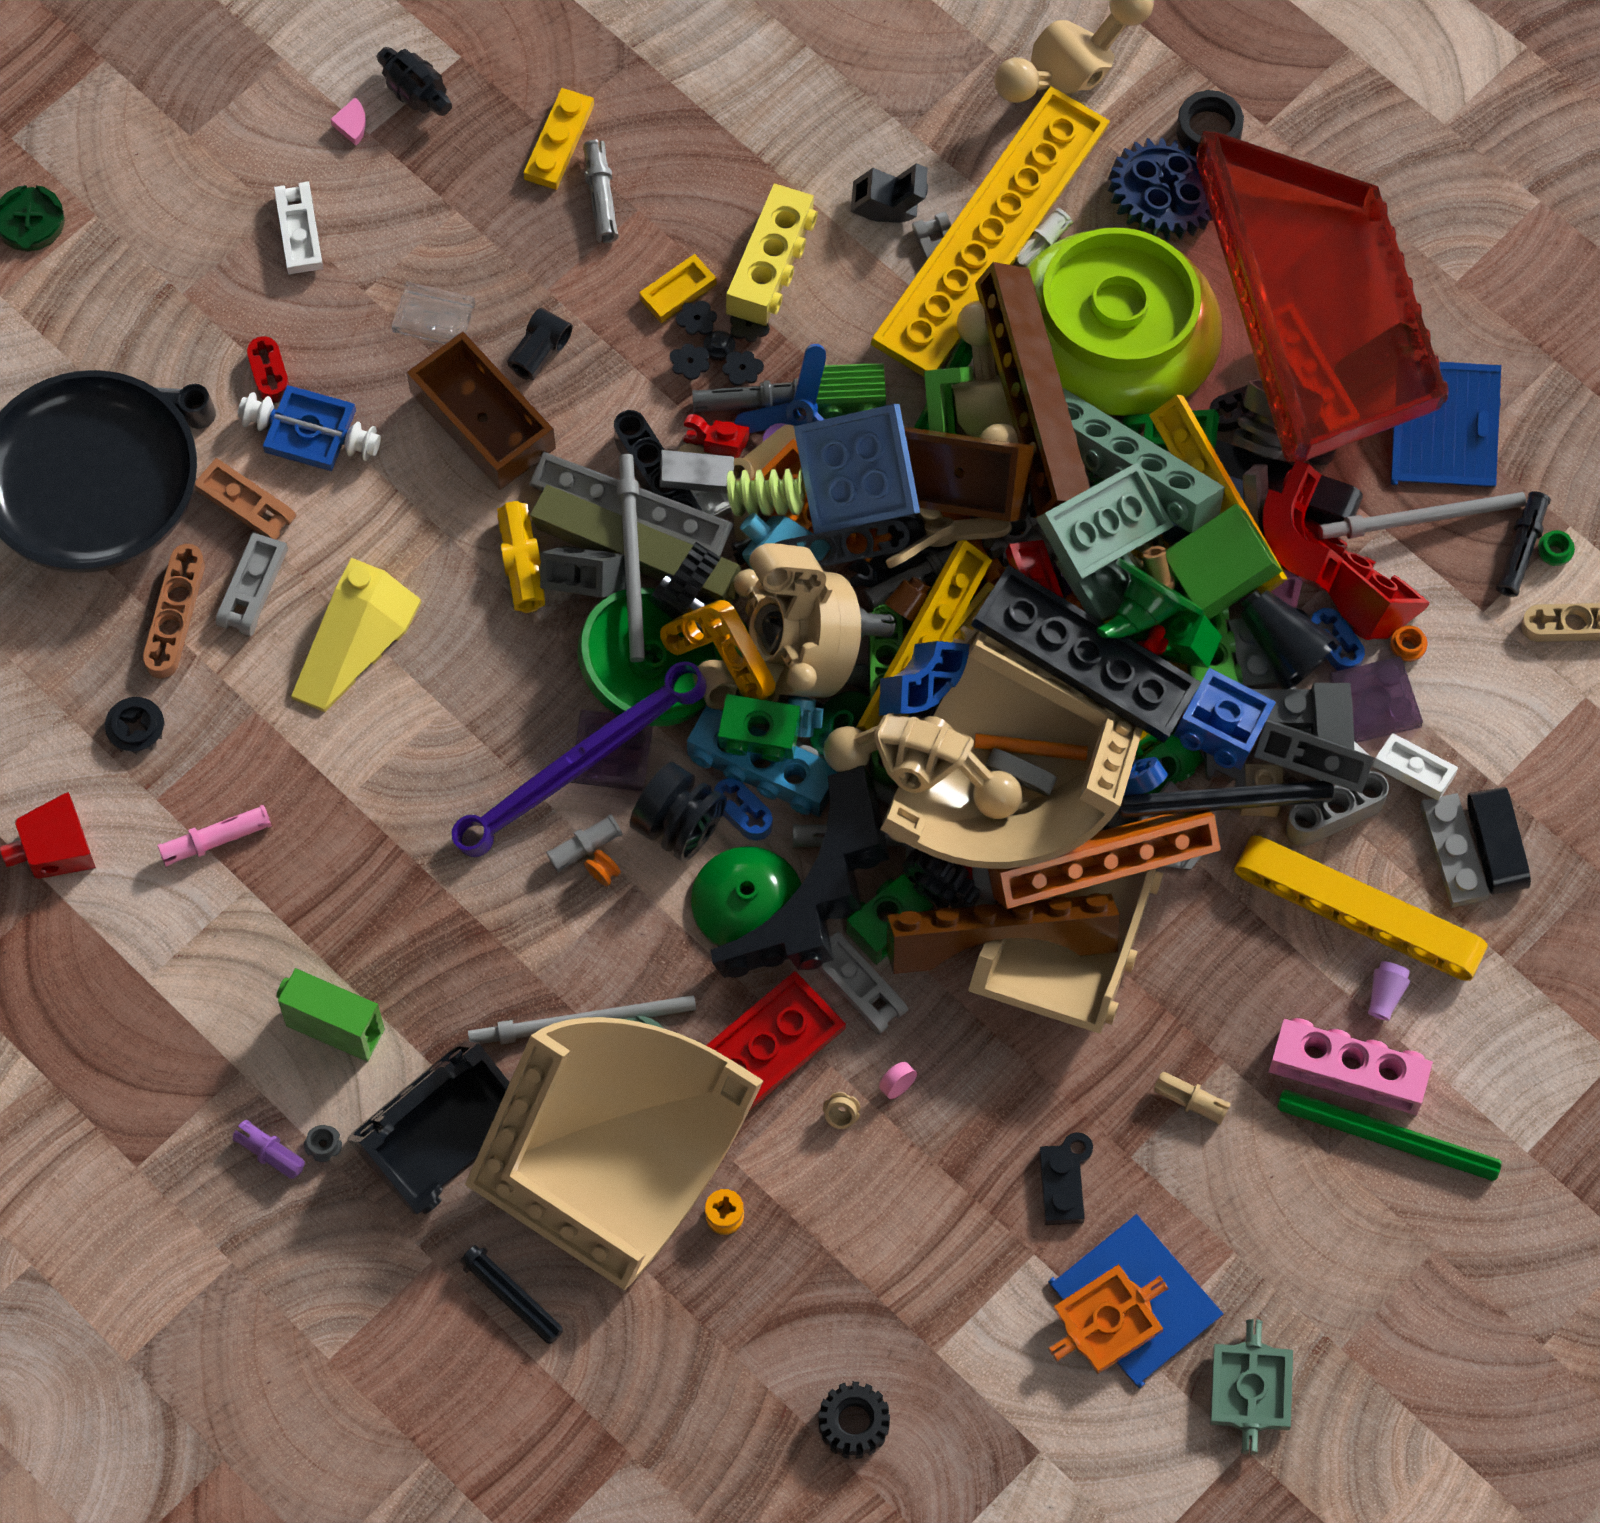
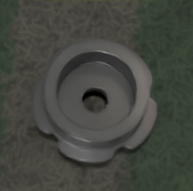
(322, 1133)

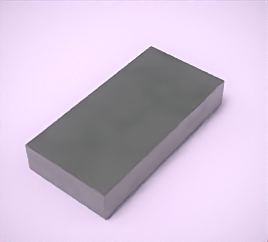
(695, 471)

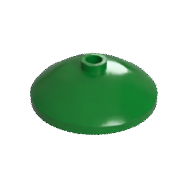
(716, 898)

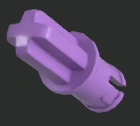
(269, 1150)

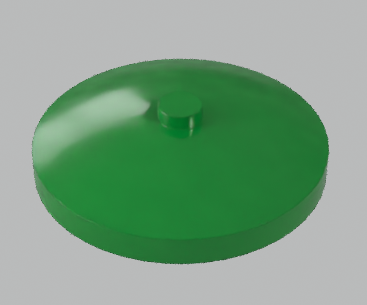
(621, 683)

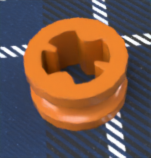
(602, 868)

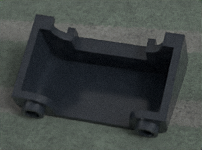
(433, 1126)

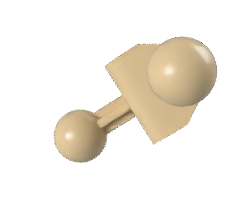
(1069, 55)
(982, 402)
(920, 756)

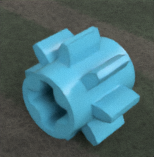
(810, 716)

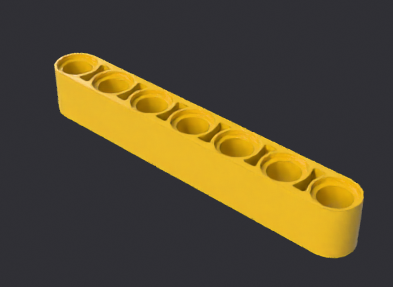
(1361, 908)

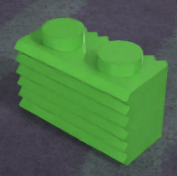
(851, 389)

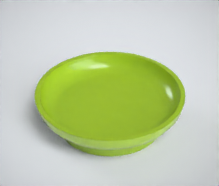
(1126, 319)

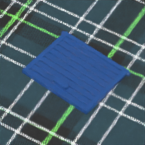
(1457, 440)
(1181, 1310)

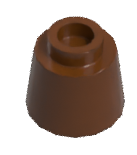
(908, 598)

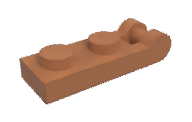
(243, 499)

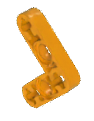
(725, 629)

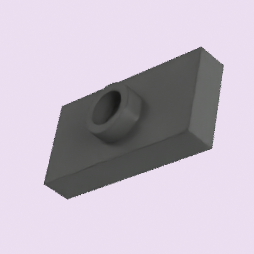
(1255, 492)

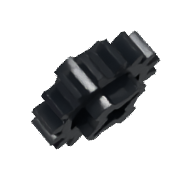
(940, 880)

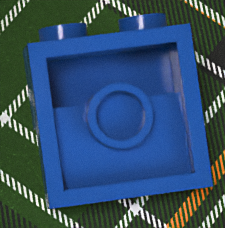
(1224, 719)

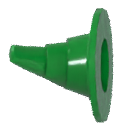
(1144, 604)

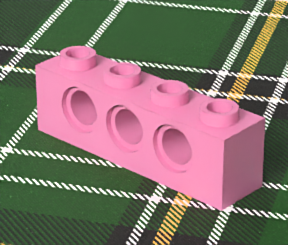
(1330, 1073)

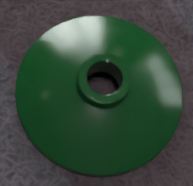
(838, 712)

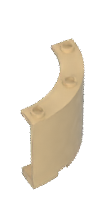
(1059, 981)

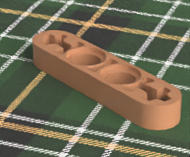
(172, 610)

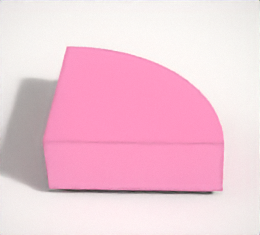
(351, 121)

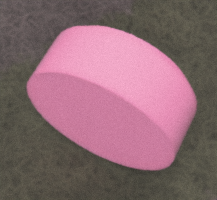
(897, 1080)

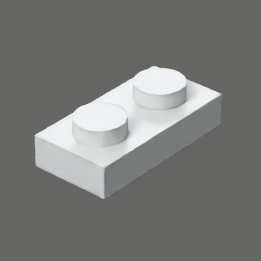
(1415, 766)

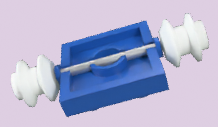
(309, 427)

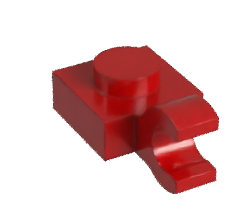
(718, 439)

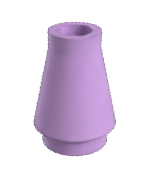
(1387, 989)

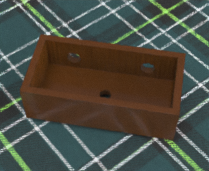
(462, 385)
(993, 478)

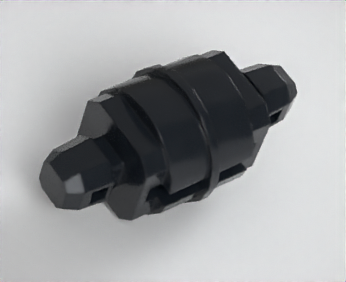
(414, 81)

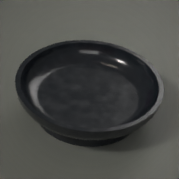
(92, 470)

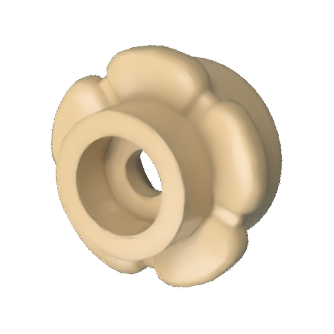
(841, 1118)

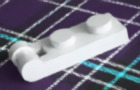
(298, 229)

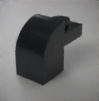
(888, 197)

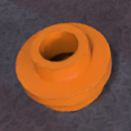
(1413, 635)

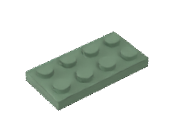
(1104, 522)

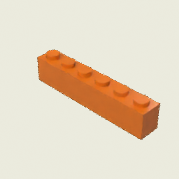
(1110, 856)

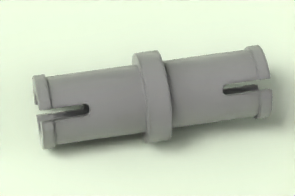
(584, 843)

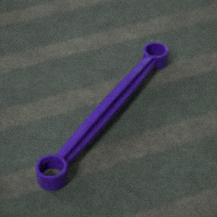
(579, 759)

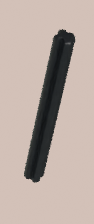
(1226, 798)

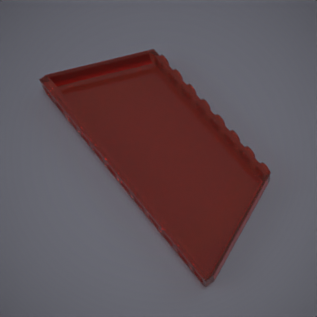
(1319, 296)

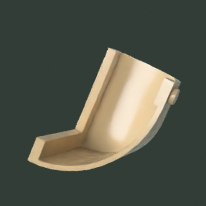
(1018, 699)
(611, 1138)

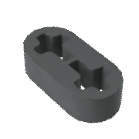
(1025, 772)

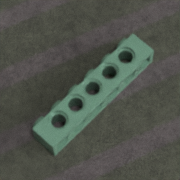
(1111, 447)

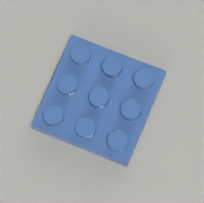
(857, 469)

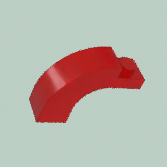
(1286, 532)

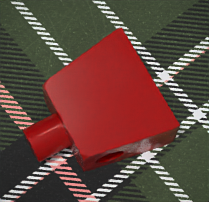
(50, 840)

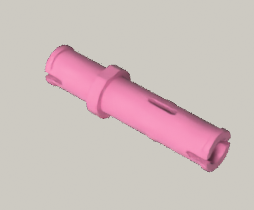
(214, 835)

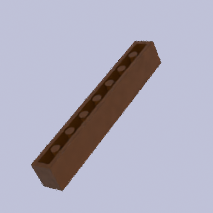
(1031, 384)

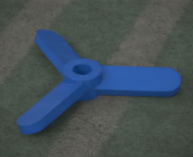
(804, 397)

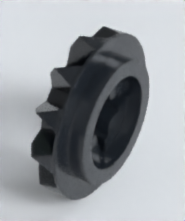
(130, 711)

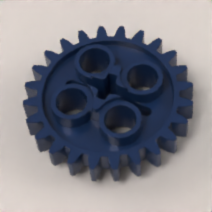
(1160, 189)

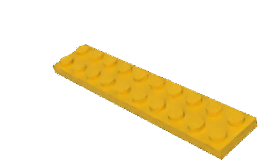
(990, 229)

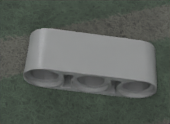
(1327, 822)

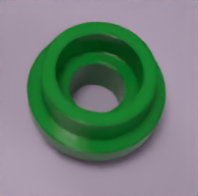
(1559, 539)

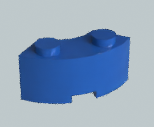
(926, 678)

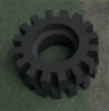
(690, 577)
(848, 1443)

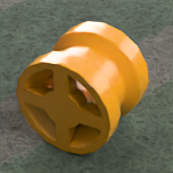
(724, 1220)

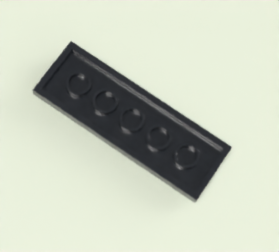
(1068, 647)

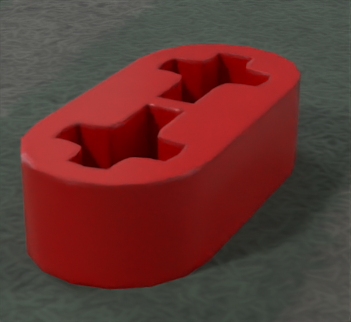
(275, 367)

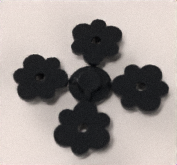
(717, 345)

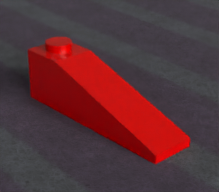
(1365, 596)

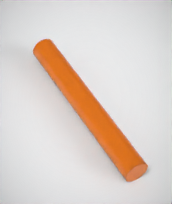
(1031, 747)

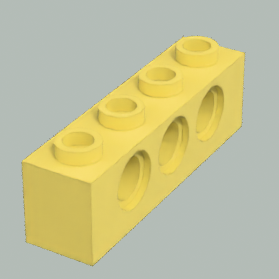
(782, 209)

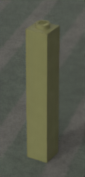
(602, 530)

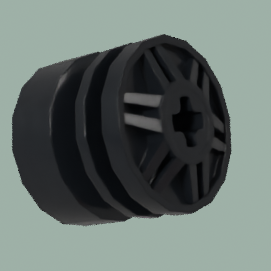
(678, 811)

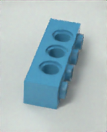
(805, 798)

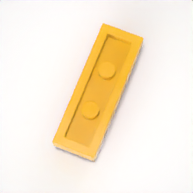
(559, 138)

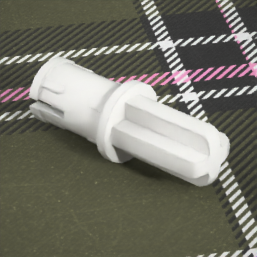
(1044, 236)

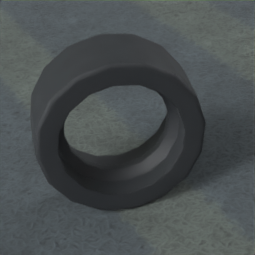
(1211, 102)

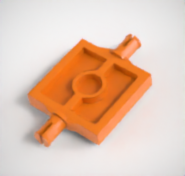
(1108, 1319)

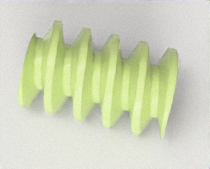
(766, 494)

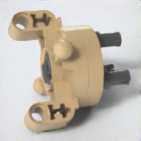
(802, 626)

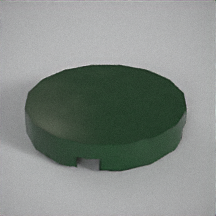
(30, 218)

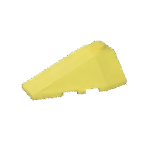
(359, 624)

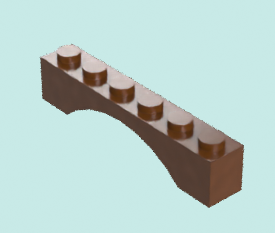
(929, 937)

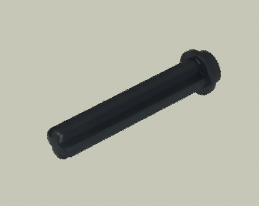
(511, 1294)

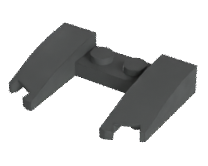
(1322, 709)

